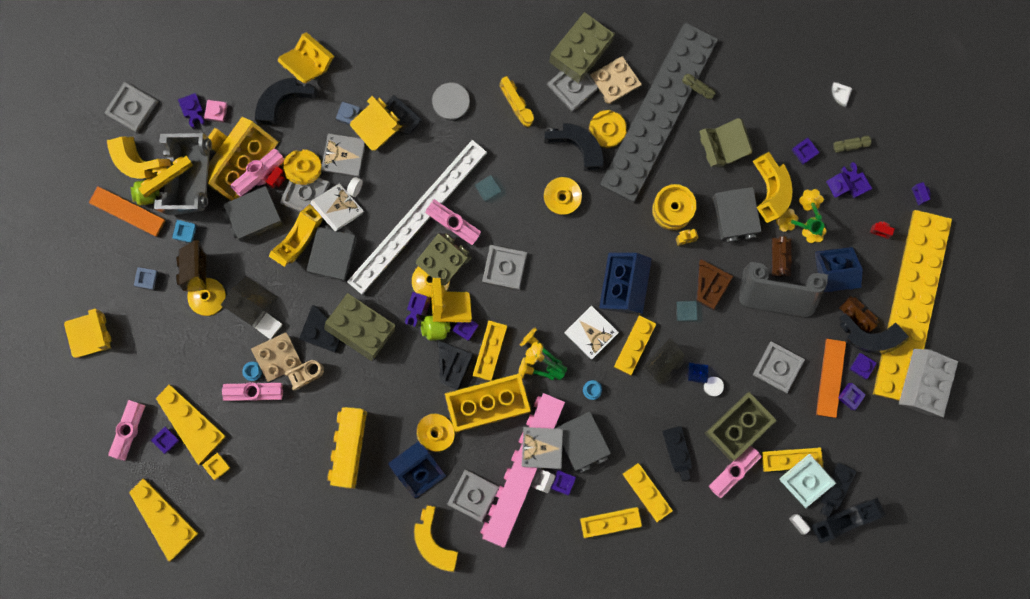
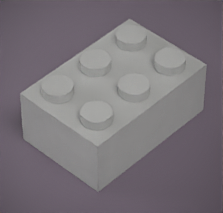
(928, 382)

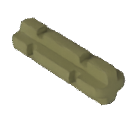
(698, 86)
(851, 144)

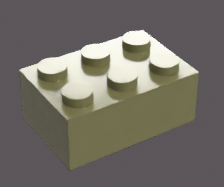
(581, 47)
(359, 327)
(740, 426)

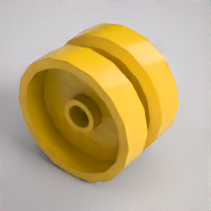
(681, 199)

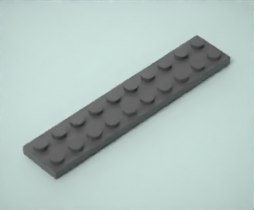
(658, 113)

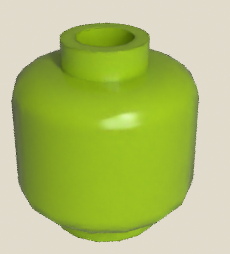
(139, 198)
(434, 330)

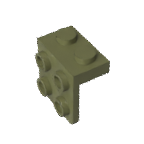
(726, 143)
(443, 258)

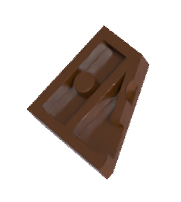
(711, 284)

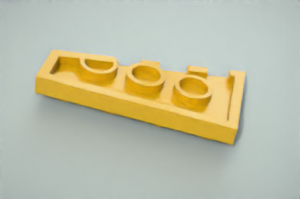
(192, 426)
(165, 523)

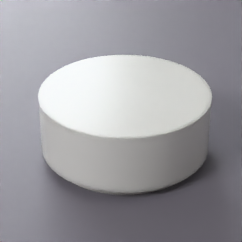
(354, 186)
(713, 386)

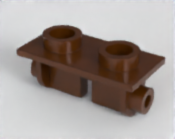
(781, 256)
(866, 321)

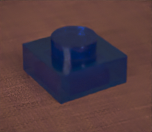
(698, 372)

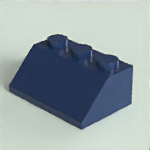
(625, 282)

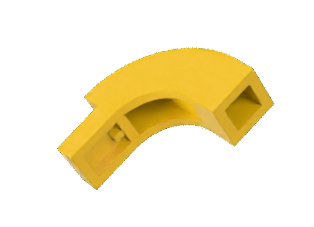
(129, 162)
(778, 187)
(298, 237)
(432, 552)

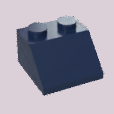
(841, 267)
(416, 469)

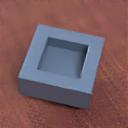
(347, 113)
(145, 278)

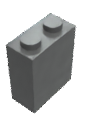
(252, 214)
(737, 214)
(331, 253)
(583, 442)

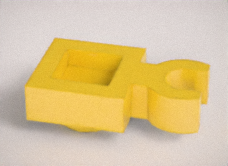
(686, 237)

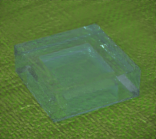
(487, 188)
(686, 311)

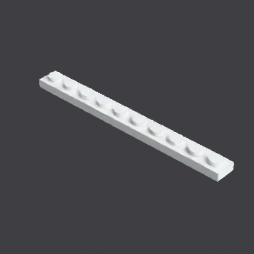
(416, 218)

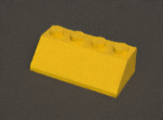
(243, 145)
(487, 403)
(348, 447)

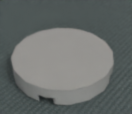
(450, 101)

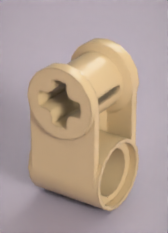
(301, 375)

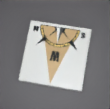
(337, 207)
(591, 332)

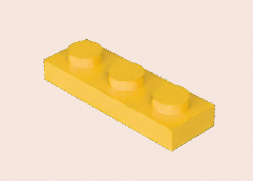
(165, 176)
(634, 345)
(489, 351)
(788, 458)
(647, 492)
(610, 522)

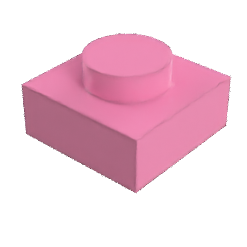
(215, 111)

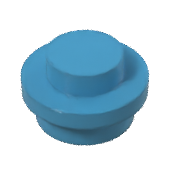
(252, 371)
(592, 390)

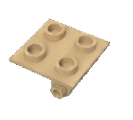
(615, 80)
(276, 356)

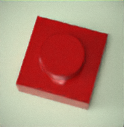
(276, 178)
(882, 229)

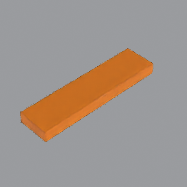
(127, 211)
(831, 378)

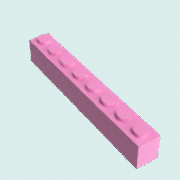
(519, 477)

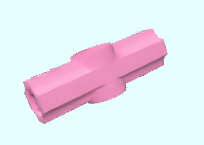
(257, 172)
(442, 214)
(265, 391)
(122, 443)
(725, 480)

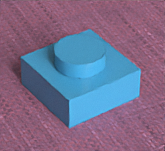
(184, 231)

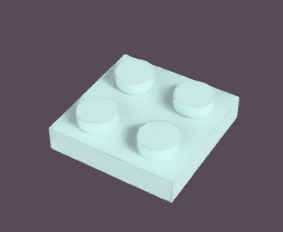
(807, 480)

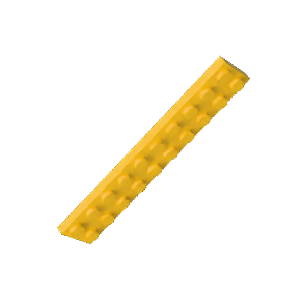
(913, 297)

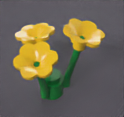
(814, 227)
(555, 367)

